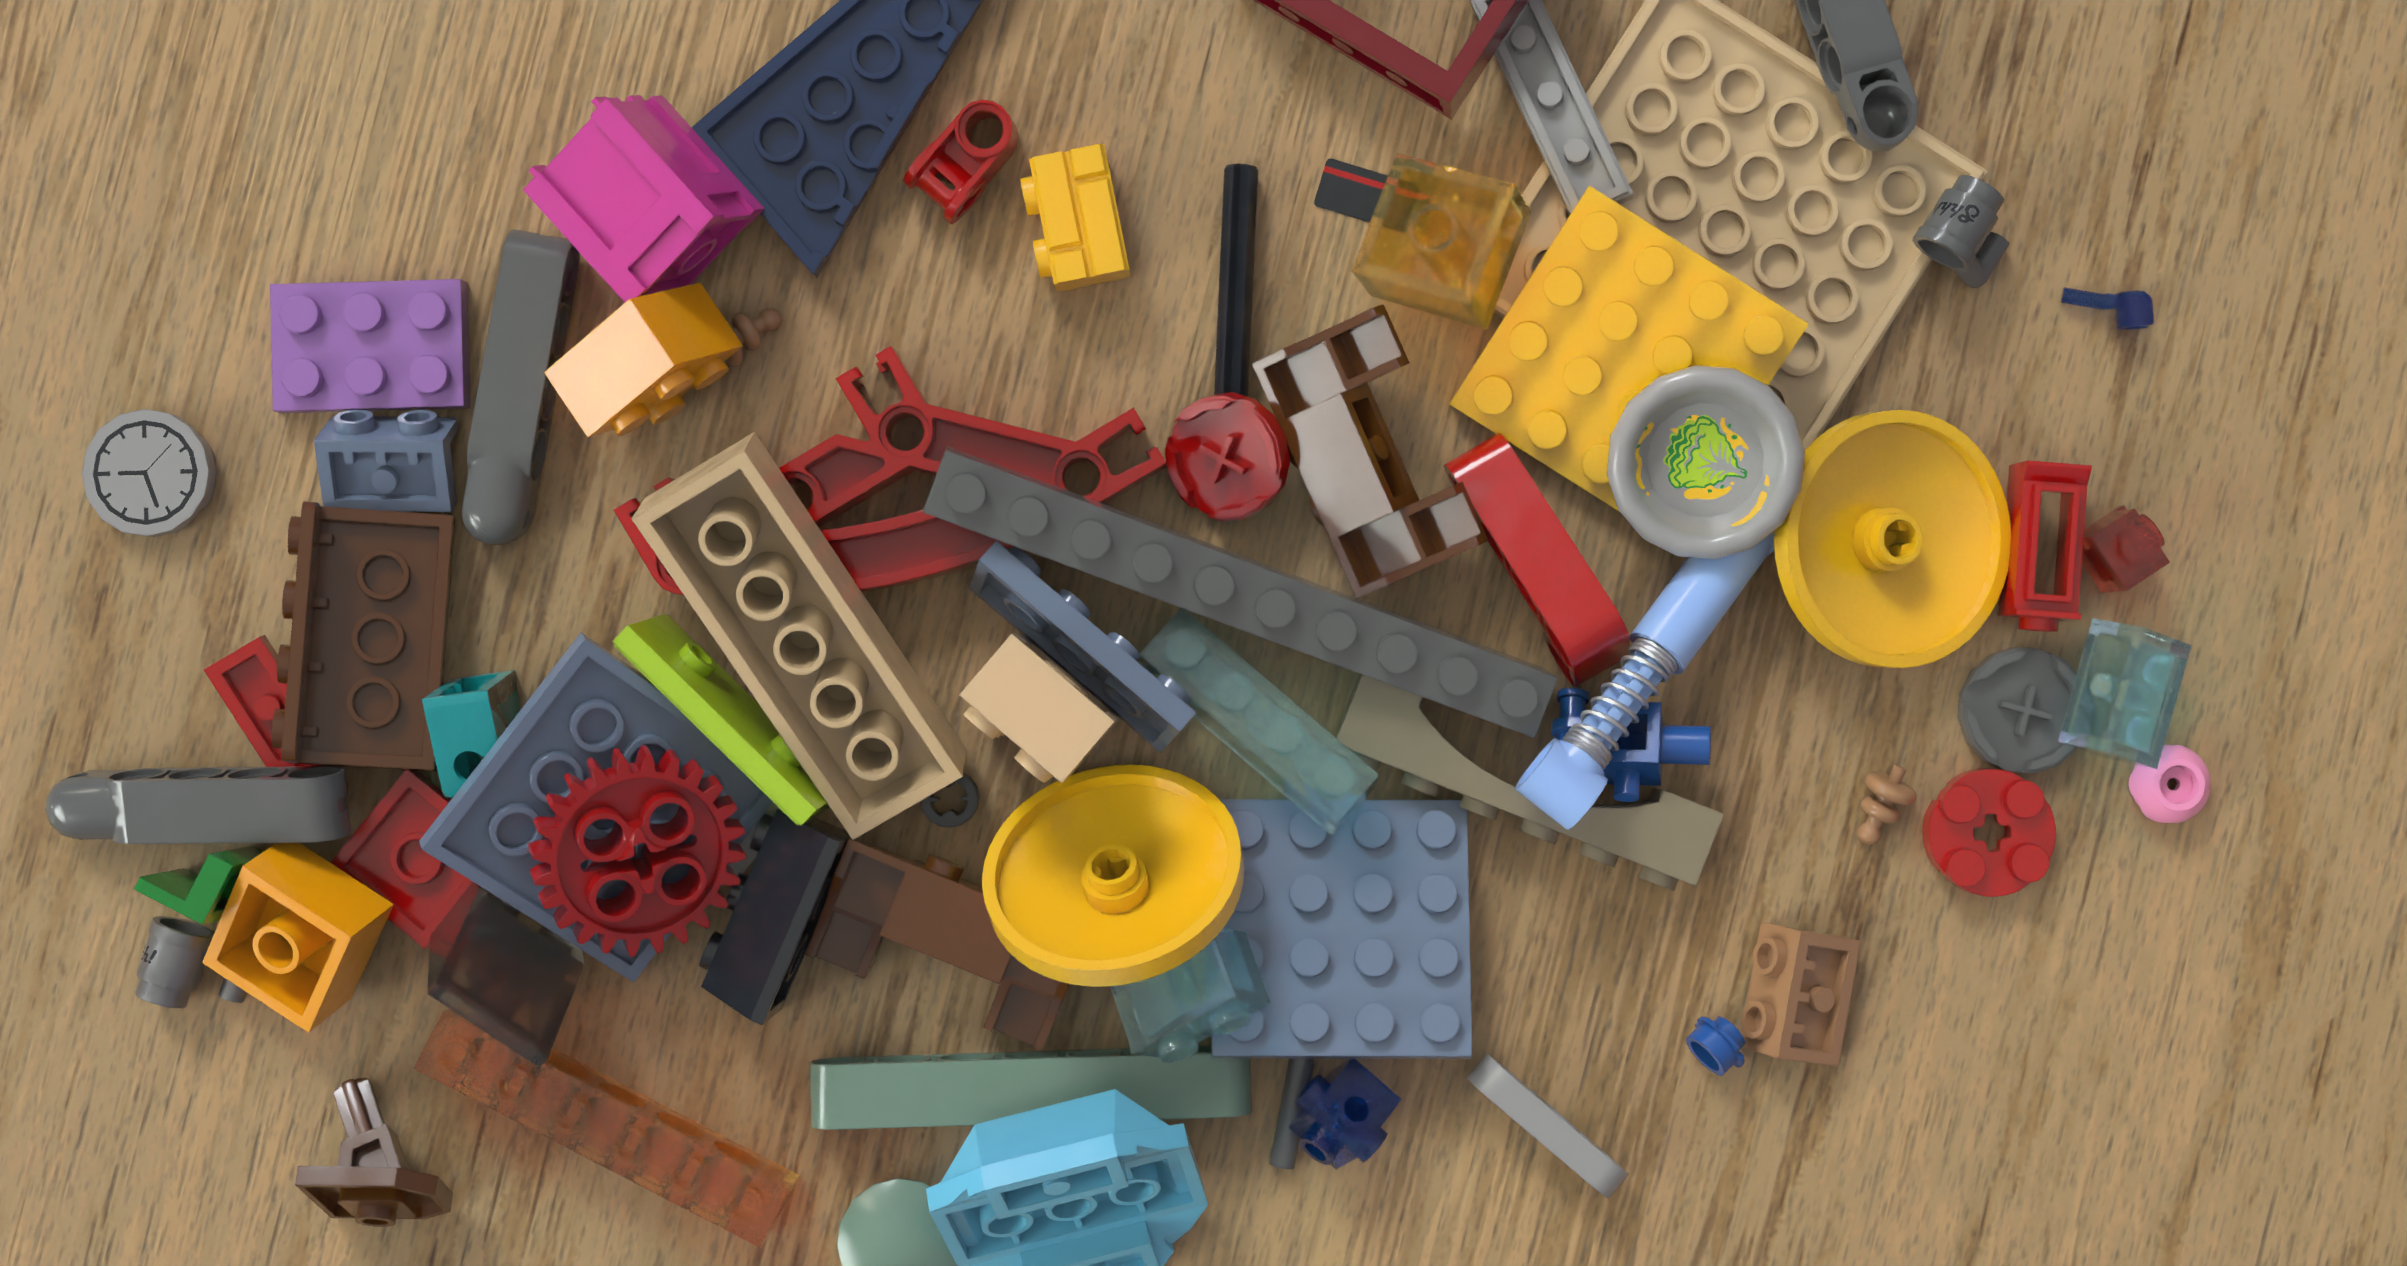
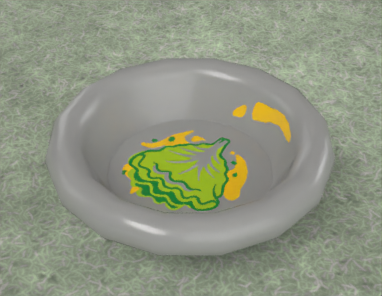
(1705, 462)

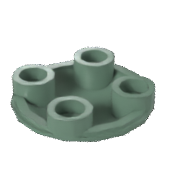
(892, 1228)

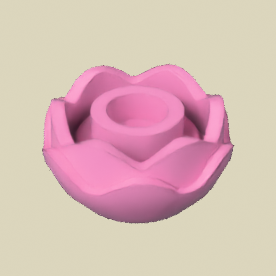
(2177, 805)

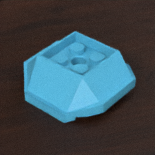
(1070, 1187)

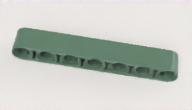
(994, 1085)

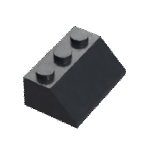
(773, 915)

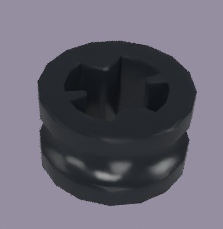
(952, 817)

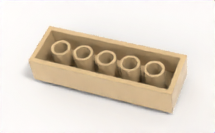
(801, 636)

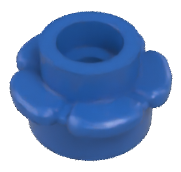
(1716, 1044)

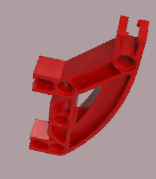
(917, 544)

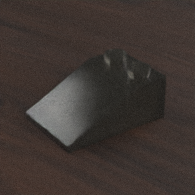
(503, 972)

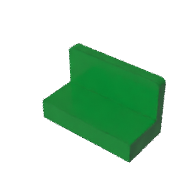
(202, 894)

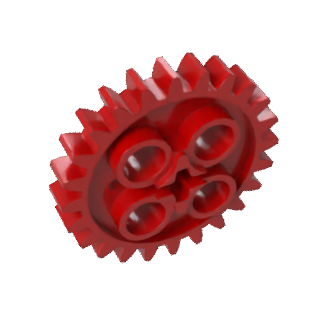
(629, 797)

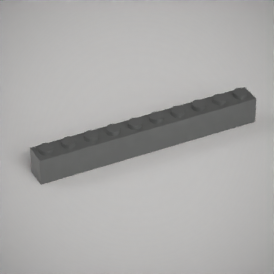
(1239, 591)

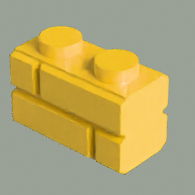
(1077, 217)

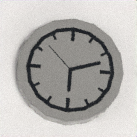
(148, 473)

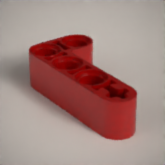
(1542, 561)

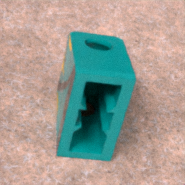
(466, 721)

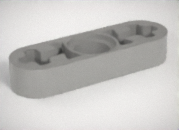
(1547, 1126)

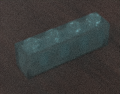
(1260, 722)

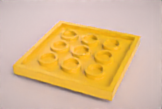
(1601, 324)

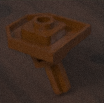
(371, 1170)

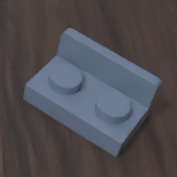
(387, 461)

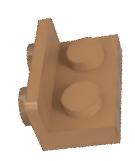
(1799, 994)

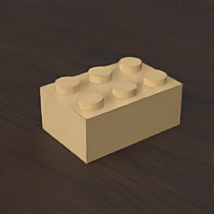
(1037, 708)

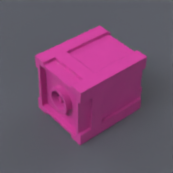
(642, 196)

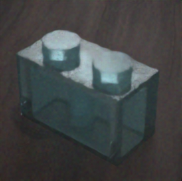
(2125, 693)
(1194, 1000)

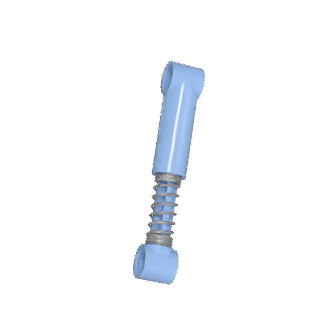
(1570, 771)

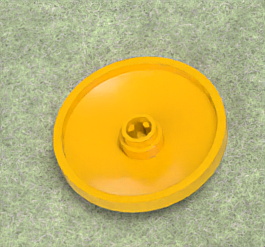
(1894, 540)
(1113, 875)

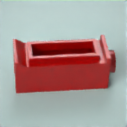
(2024, 491)

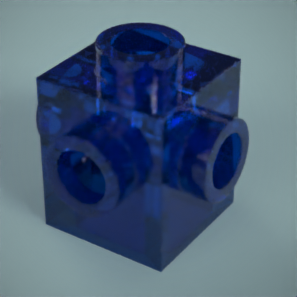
(1343, 1115)

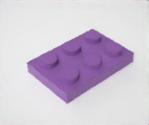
(370, 346)

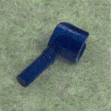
(2132, 308)

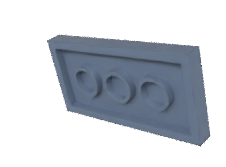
(1097, 661)

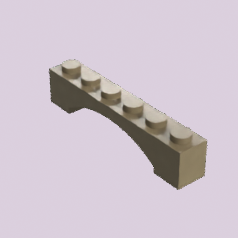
(1660, 833)

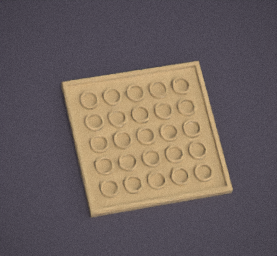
(1757, 172)

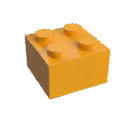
(644, 360)
(297, 933)

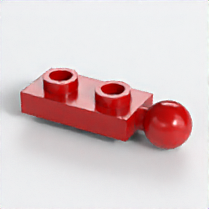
(252, 695)

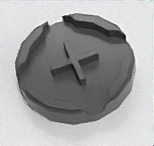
(2016, 709)

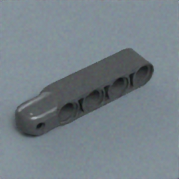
(1863, 68)
(513, 392)
(203, 805)

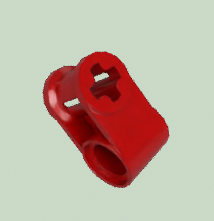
(962, 162)

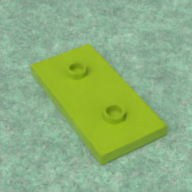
(721, 712)

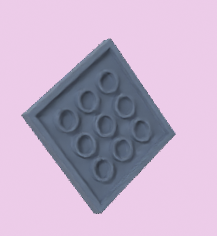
(576, 713)
(1355, 931)

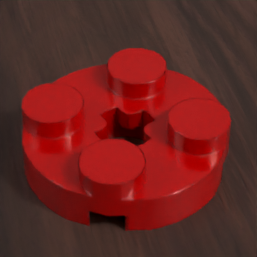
(2018, 856)

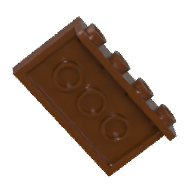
(363, 636)

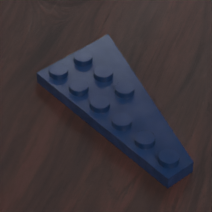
(830, 111)

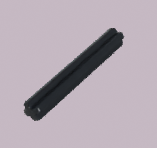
(1236, 279)

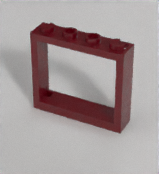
(1396, 62)

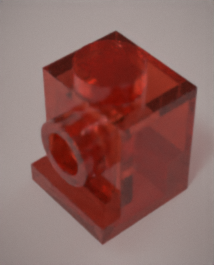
(2122, 550)

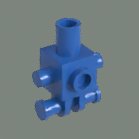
(1645, 748)

